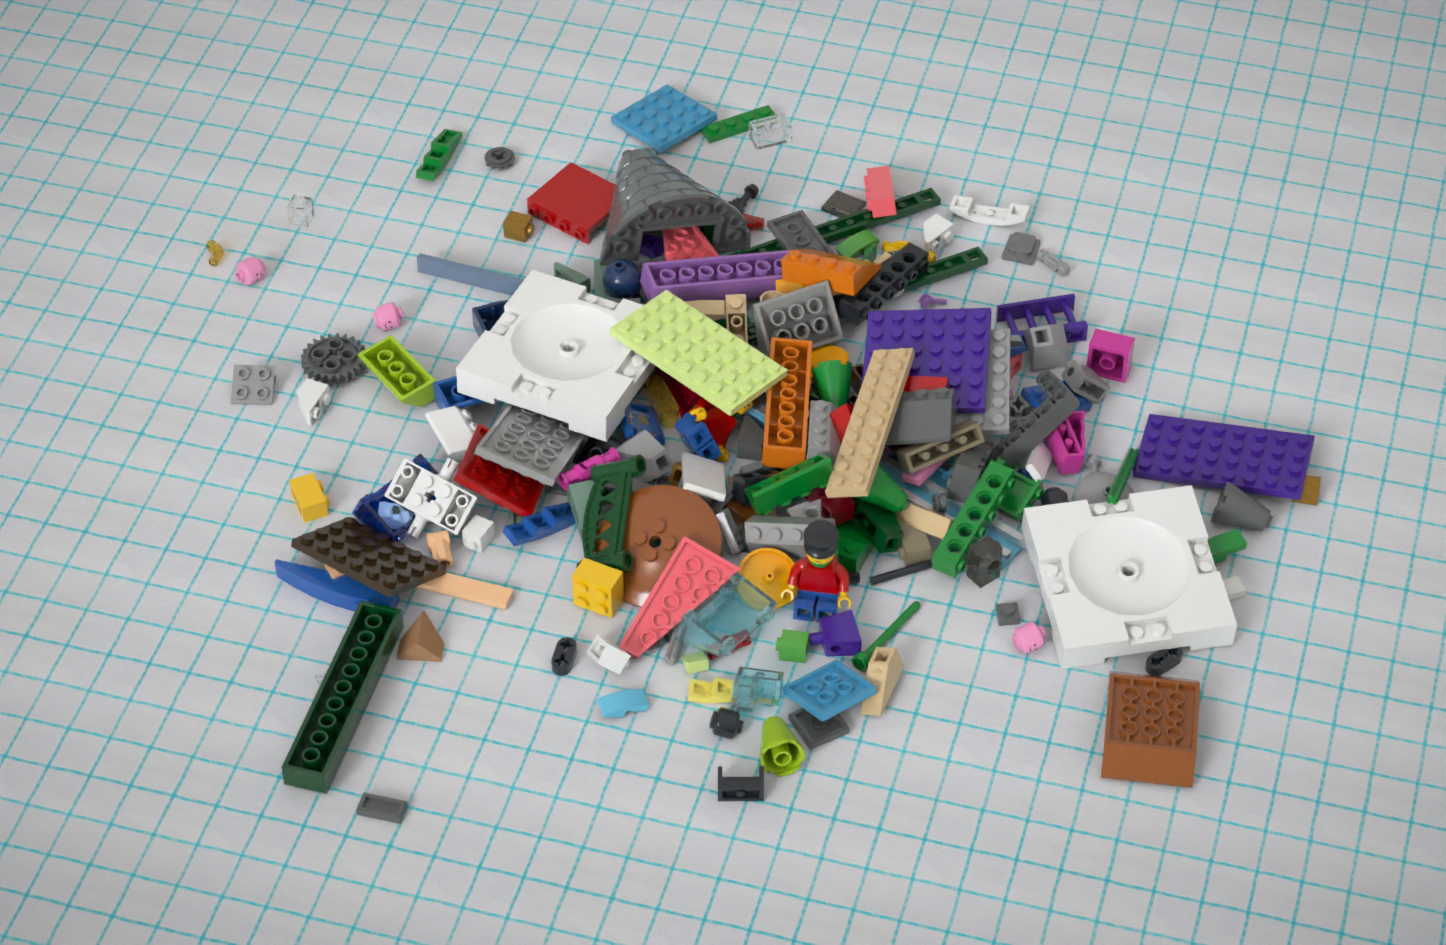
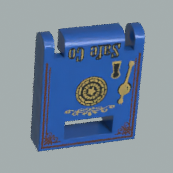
(639, 418)

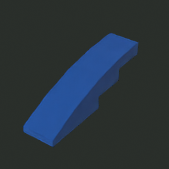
(537, 526)

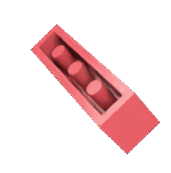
(880, 191)

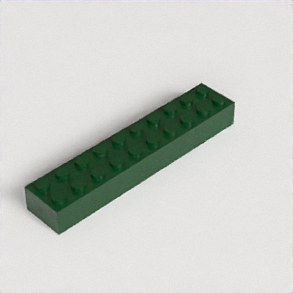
(342, 697)

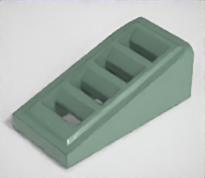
(571, 275)

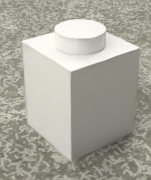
(478, 533)

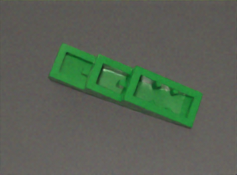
(438, 157)
(1225, 544)

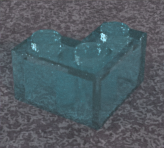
(755, 687)

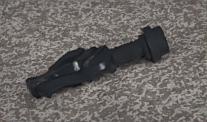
(751, 191)

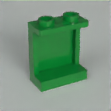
(1022, 496)

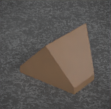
(421, 642)

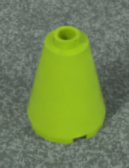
(779, 748)

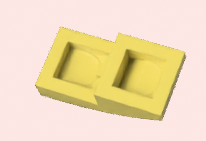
(710, 692)

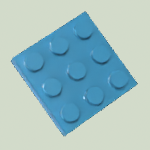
(829, 690)

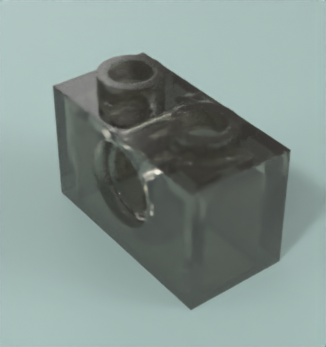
(984, 561)

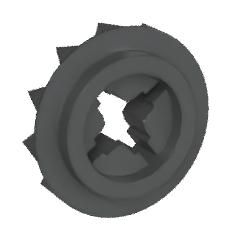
(494, 156)

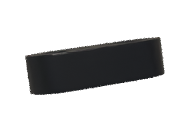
(559, 656)
(1166, 663)

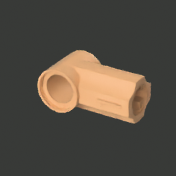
(439, 546)

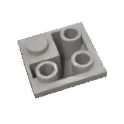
(1047, 346)
(654, 453)

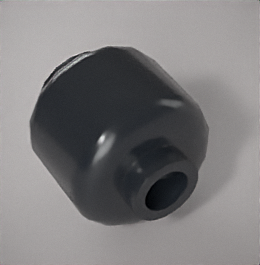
(1053, 496)
(726, 723)

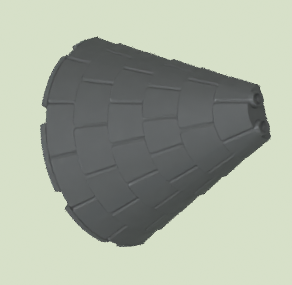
(660, 197)

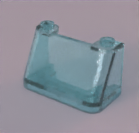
(727, 618)

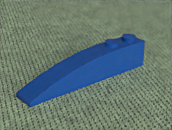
(340, 592)

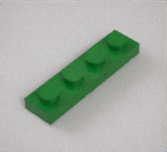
(734, 125)

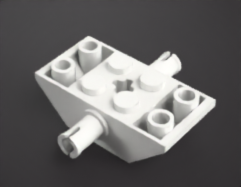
(414, 488)

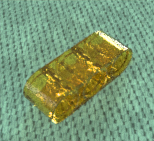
(662, 400)

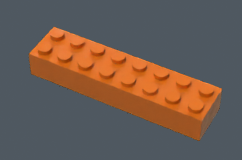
(787, 405)

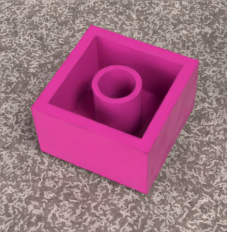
(1110, 355)

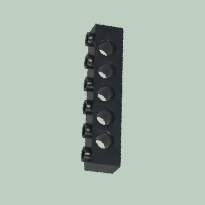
(882, 287)

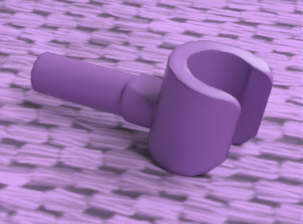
(926, 300)

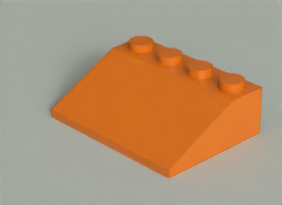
(813, 266)

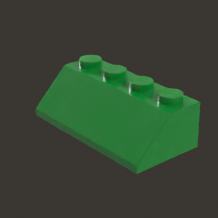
(789, 484)

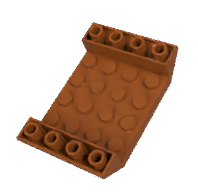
(1151, 729)

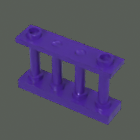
(1047, 306)

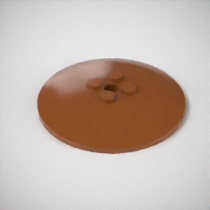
(667, 515)

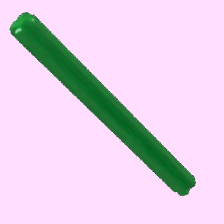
(1122, 476)

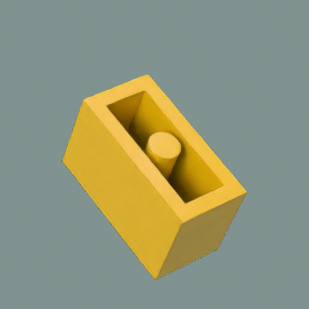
(309, 497)

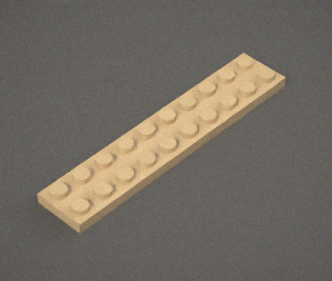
(870, 423)

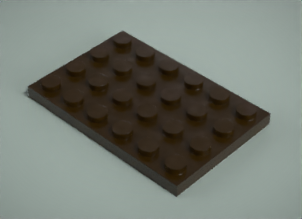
(369, 556)

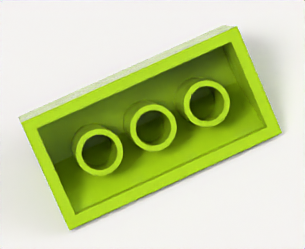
(399, 372)

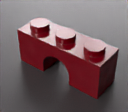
(839, 508)

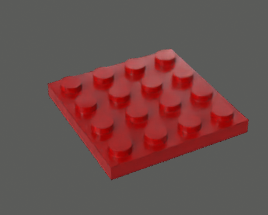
(496, 482)

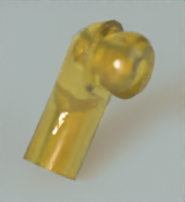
(216, 252)

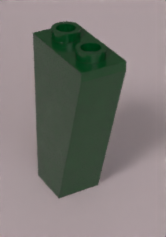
(878, 525)

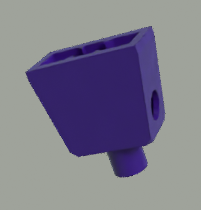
(838, 635)

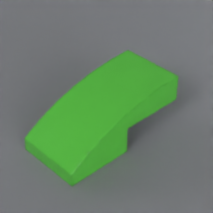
(856, 244)

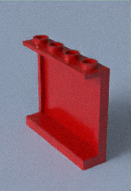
(573, 202)

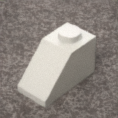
(608, 655)

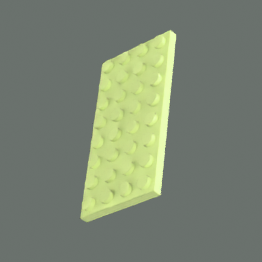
(698, 352)

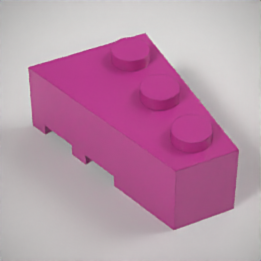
(1068, 444)

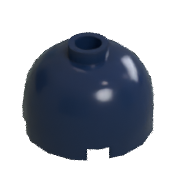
(621, 278)

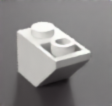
(936, 233)
(312, 399)

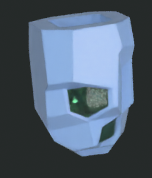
(395, 515)

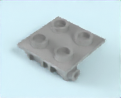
(253, 384)

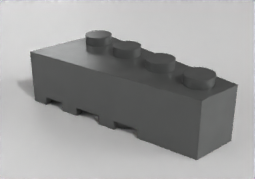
(968, 471)

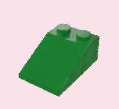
(852, 546)

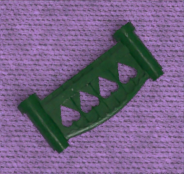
(620, 474)

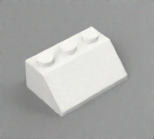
(453, 429)

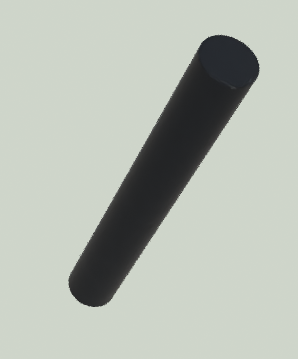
(900, 572)

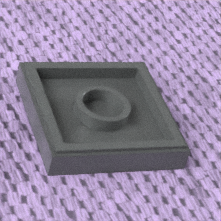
(815, 731)

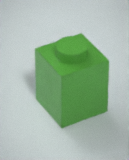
(793, 646)

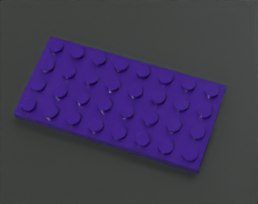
(1222, 453)

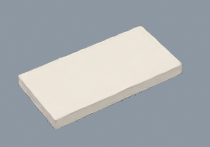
(703, 476)

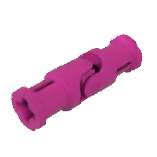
(581, 471)

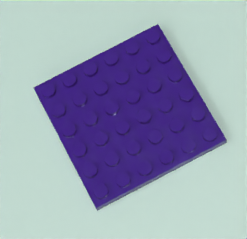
(944, 344)

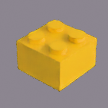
(598, 587)

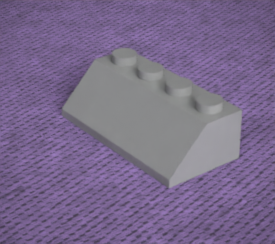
(821, 431)
(779, 533)

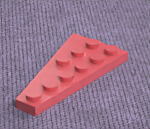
(686, 244)
(683, 585)

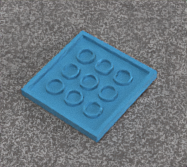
(664, 118)

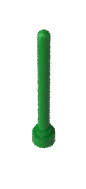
(861, 659)

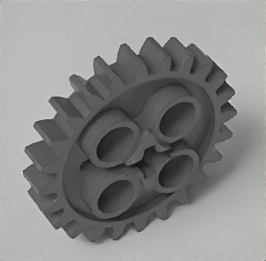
(333, 359)

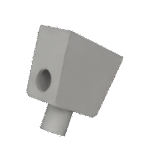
(1076, 376)

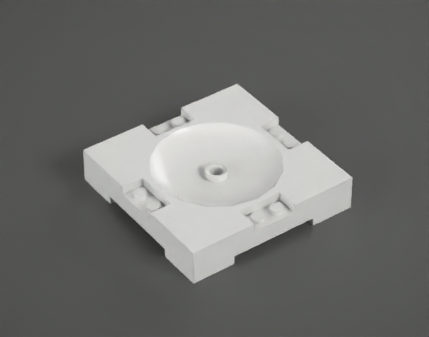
(557, 357)
(1128, 576)

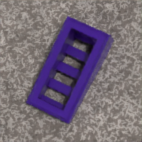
(651, 246)

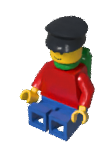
(707, 428)
(819, 574)

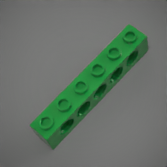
(994, 476)

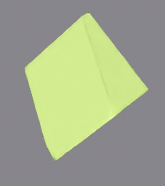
(695, 662)

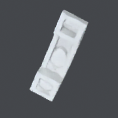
(988, 215)

